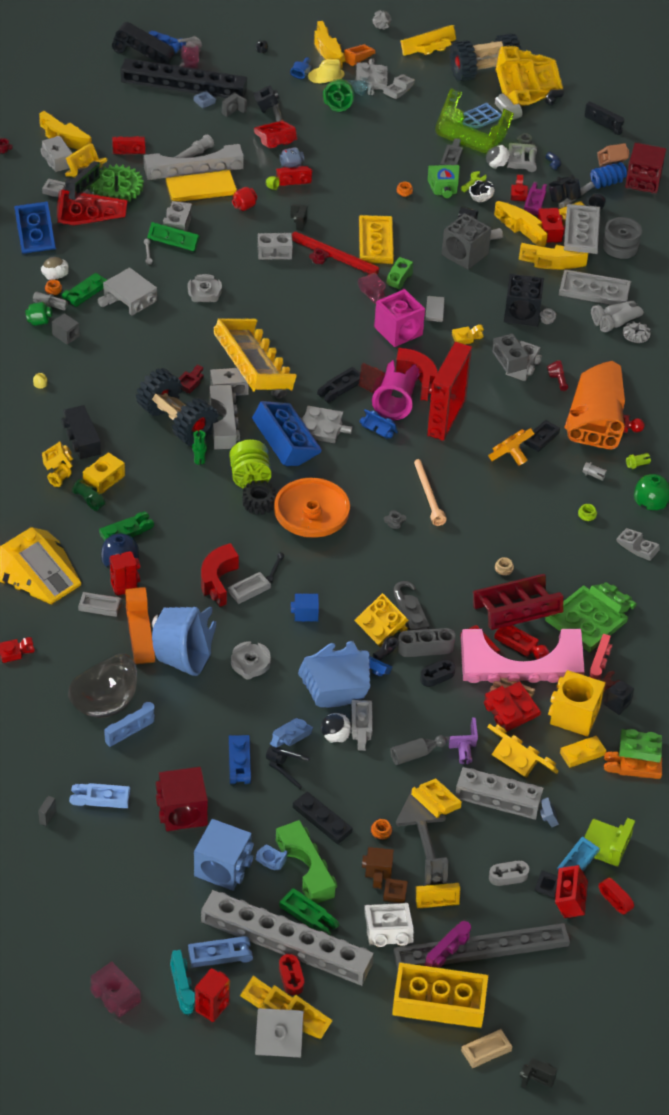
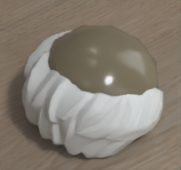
(54, 268)

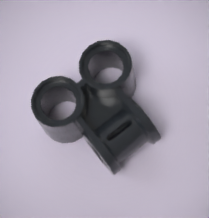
(565, 188)

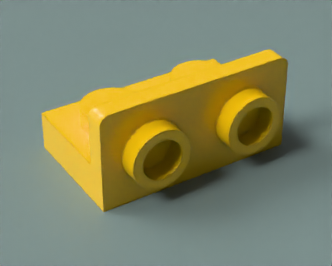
(54, 455)

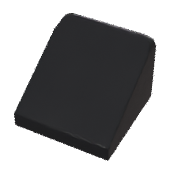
(547, 884)

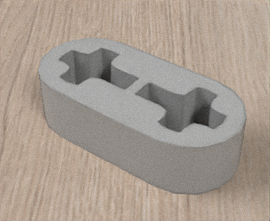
(508, 873)

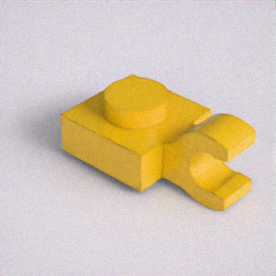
(467, 336)

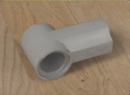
(504, 102)

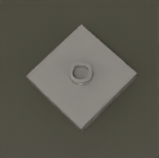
(279, 1032)

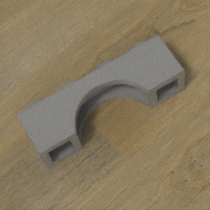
(224, 431)

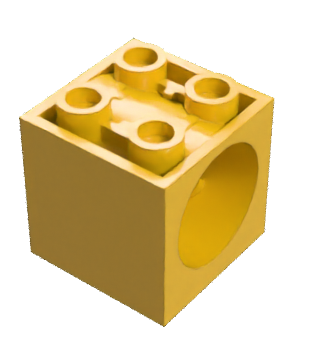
(576, 702)

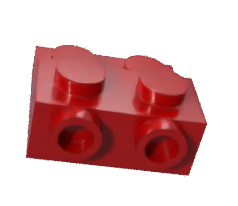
(276, 133)
(511, 706)

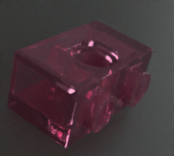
(110, 979)

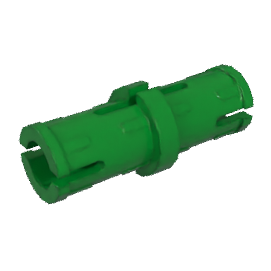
(199, 447)

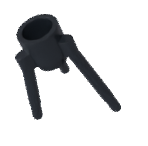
(279, 755)

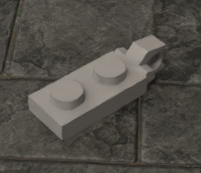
(361, 722)

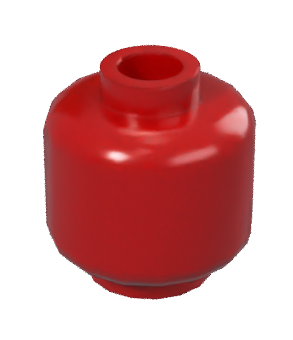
(244, 198)

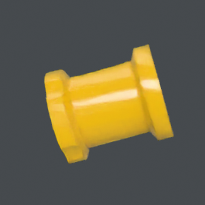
(59, 475)

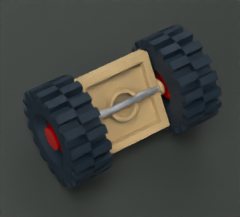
(469, 58)
(160, 395)

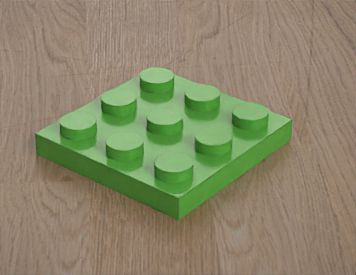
(588, 614)

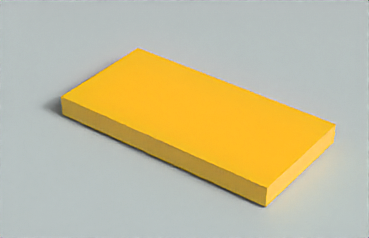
(201, 186)
(376, 239)

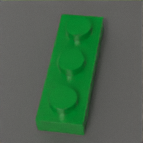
(173, 236)

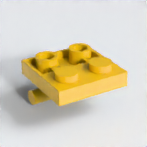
(381, 620)

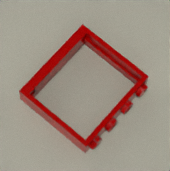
(449, 399)

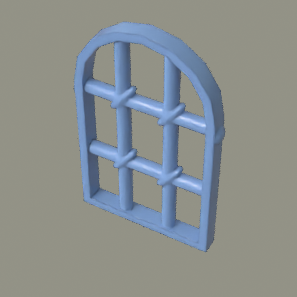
(481, 113)

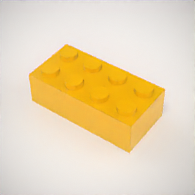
(440, 995)

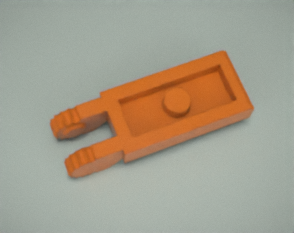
(632, 766)

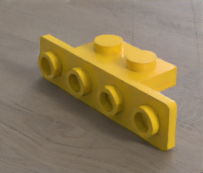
(429, 41)
(516, 756)

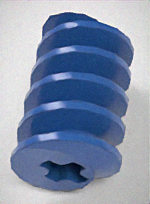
(608, 175)

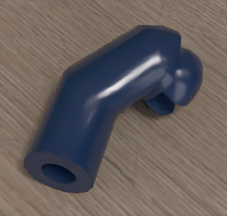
(555, 160)

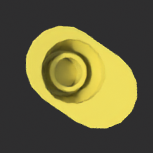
(327, 71)

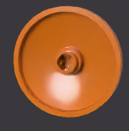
(312, 507)

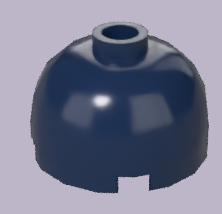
(118, 544)

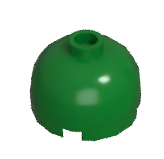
(339, 95)
(652, 492)

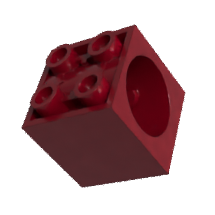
(645, 167)
(182, 799)

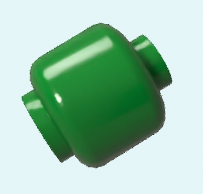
(38, 313)

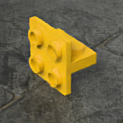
(83, 158)

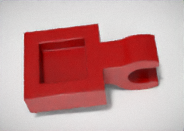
(519, 191)
(12, 650)

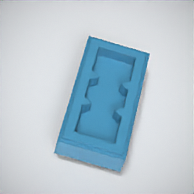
(580, 855)

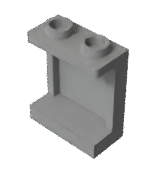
(131, 290)

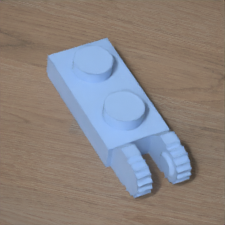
(100, 795)

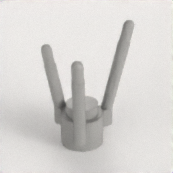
(191, 42)

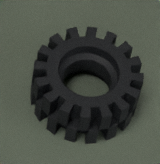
(259, 489)

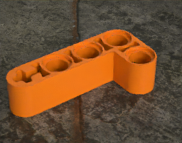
(139, 625)

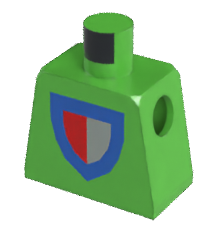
(443, 179)

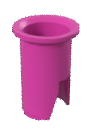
(391, 406)

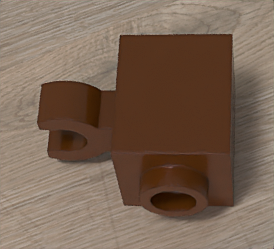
(378, 864)

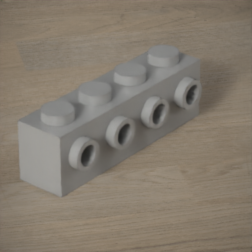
(499, 793)

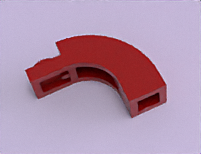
(427, 370)
(217, 563)

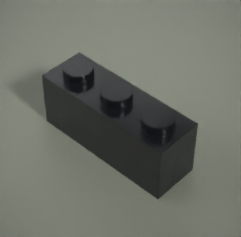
(81, 432)

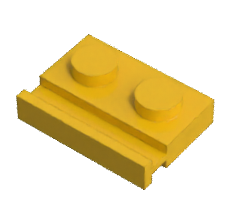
(436, 798)

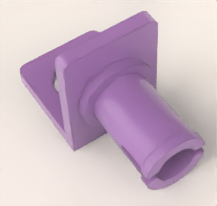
(464, 743)

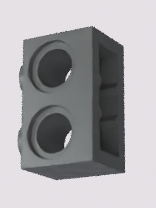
(510, 353)

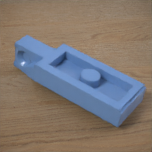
(291, 733)

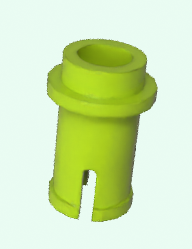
(638, 460)

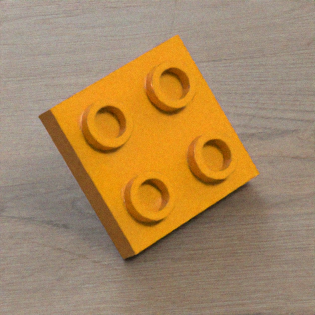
(511, 446)

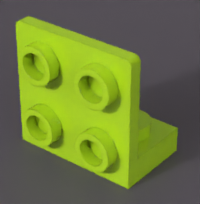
(610, 840)

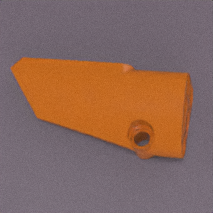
(596, 406)

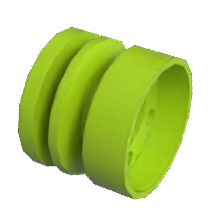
(249, 462)

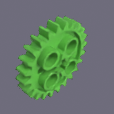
(129, 183)

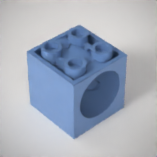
(223, 854)

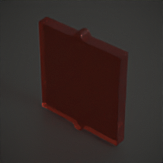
(370, 378)

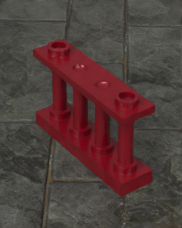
(522, 611)

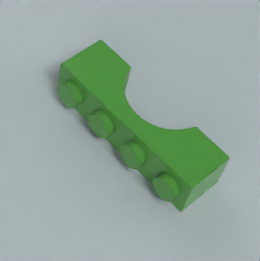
(296, 840)

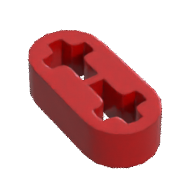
(616, 896)
(287, 975)

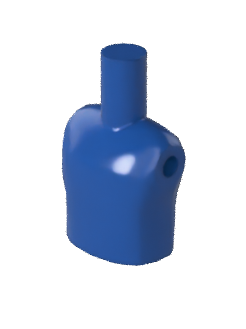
(301, 69)

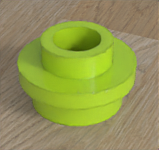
(587, 512)

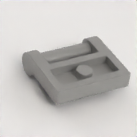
(517, 156)

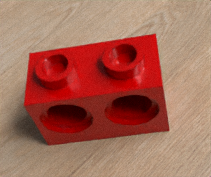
(212, 994)

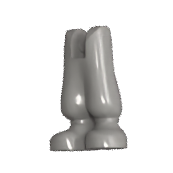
(615, 315)

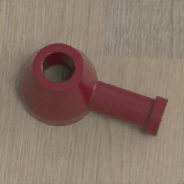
(556, 371)

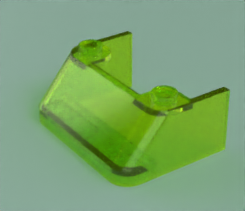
(451, 126)

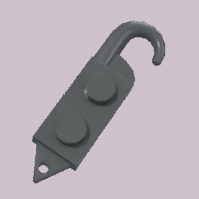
(410, 607)

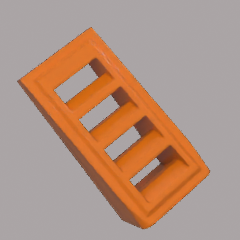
(358, 54)

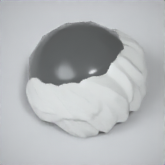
(497, 156)

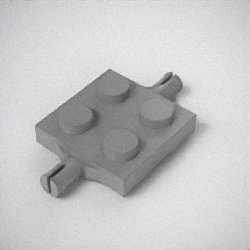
(372, 74)
(324, 423)

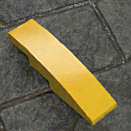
(264, 997)

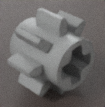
(381, 19)

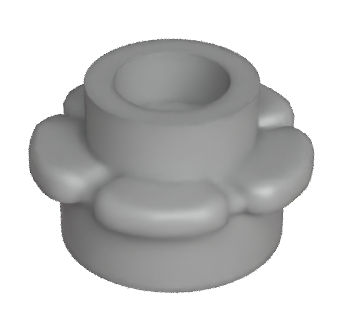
(547, 316)

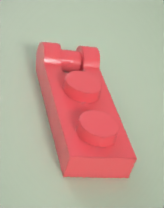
(600, 661)

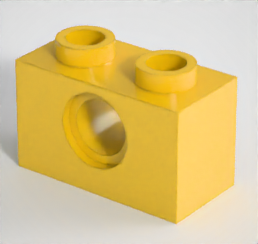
(104, 472)

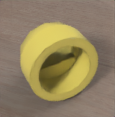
(40, 380)

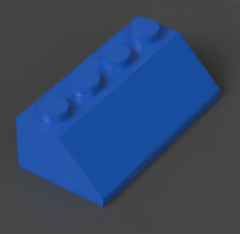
(285, 433)

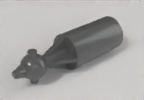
(416, 749)

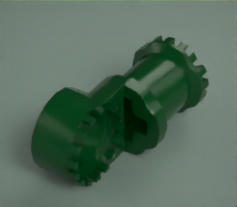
(89, 493)

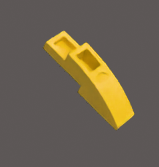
(327, 46)
(69, 133)
(521, 220)
(552, 258)

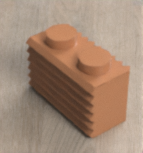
(613, 154)

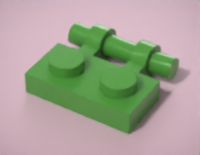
(612, 597)

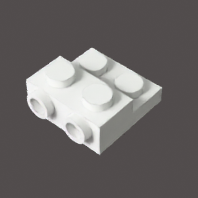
(389, 924)

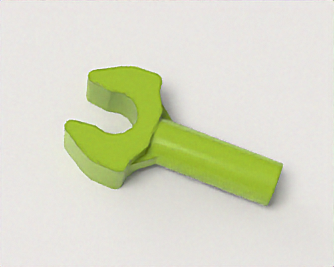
(474, 177)

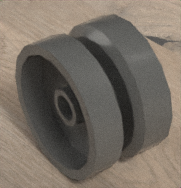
(622, 237)

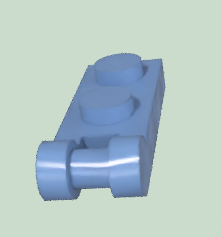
(130, 724)
(220, 952)

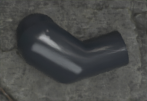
(550, 97)
(387, 647)

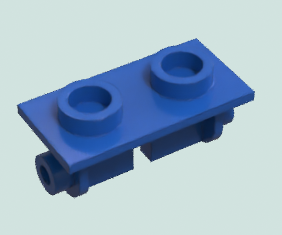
(385, 428)

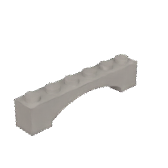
(160, 166)

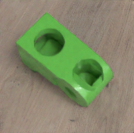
(399, 274)

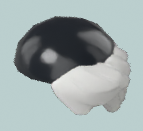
(481, 191)
(336, 727)

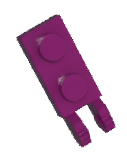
(535, 199)
(449, 944)

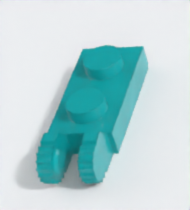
(182, 983)

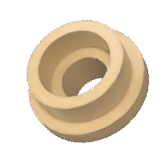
(504, 566)

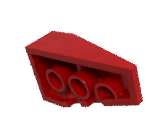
(88, 208)

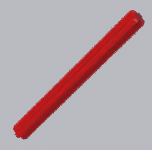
(335, 253)

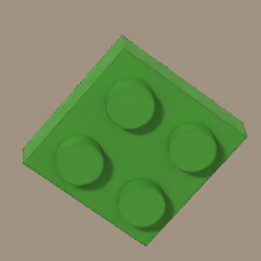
(640, 745)

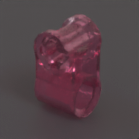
(190, 56)
(372, 287)

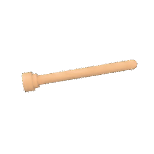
(437, 516)

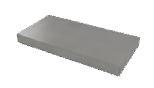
(582, 228)
(594, 287)

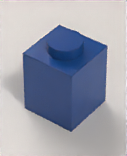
(305, 607)

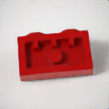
(128, 145)
(294, 175)

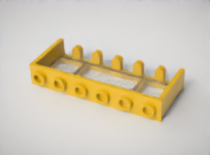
(252, 355)

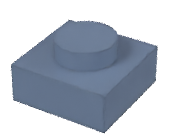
(548, 812)

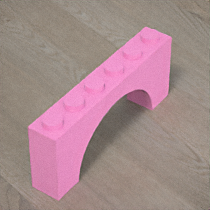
(484, 664)

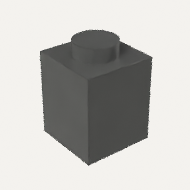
(65, 329)

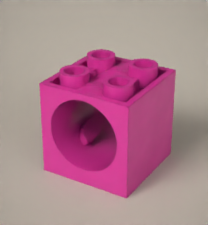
(399, 318)

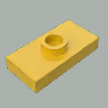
(437, 895)

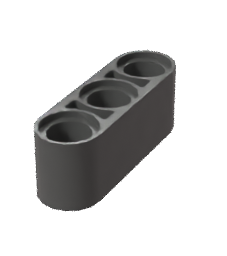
(426, 642)

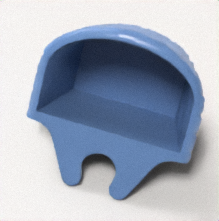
(183, 638)
(336, 676)

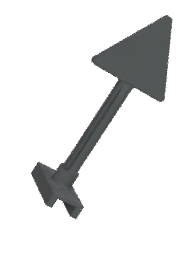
(415, 813)

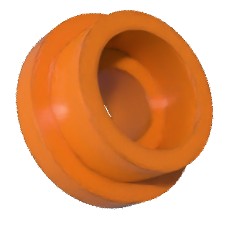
(404, 189)
(53, 287)
(381, 824)

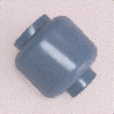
(291, 158)

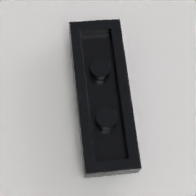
(322, 817)

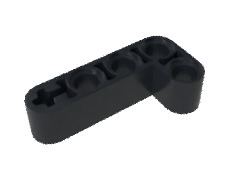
(143, 42)

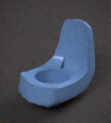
(271, 857)

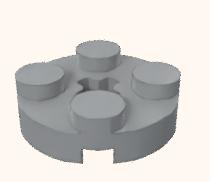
(198, 294)
(247, 668)

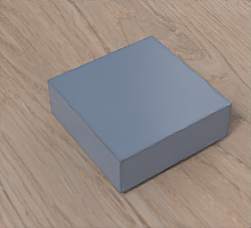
(204, 99)

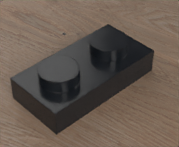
(543, 435)

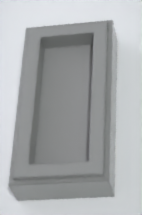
(249, 587)
(99, 604)

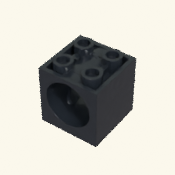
(523, 300)

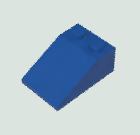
(34, 227)

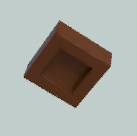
(395, 891)

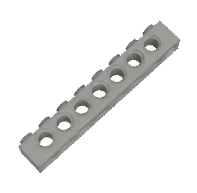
(274, 938)

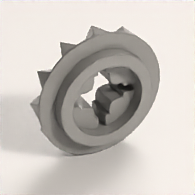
(642, 335)

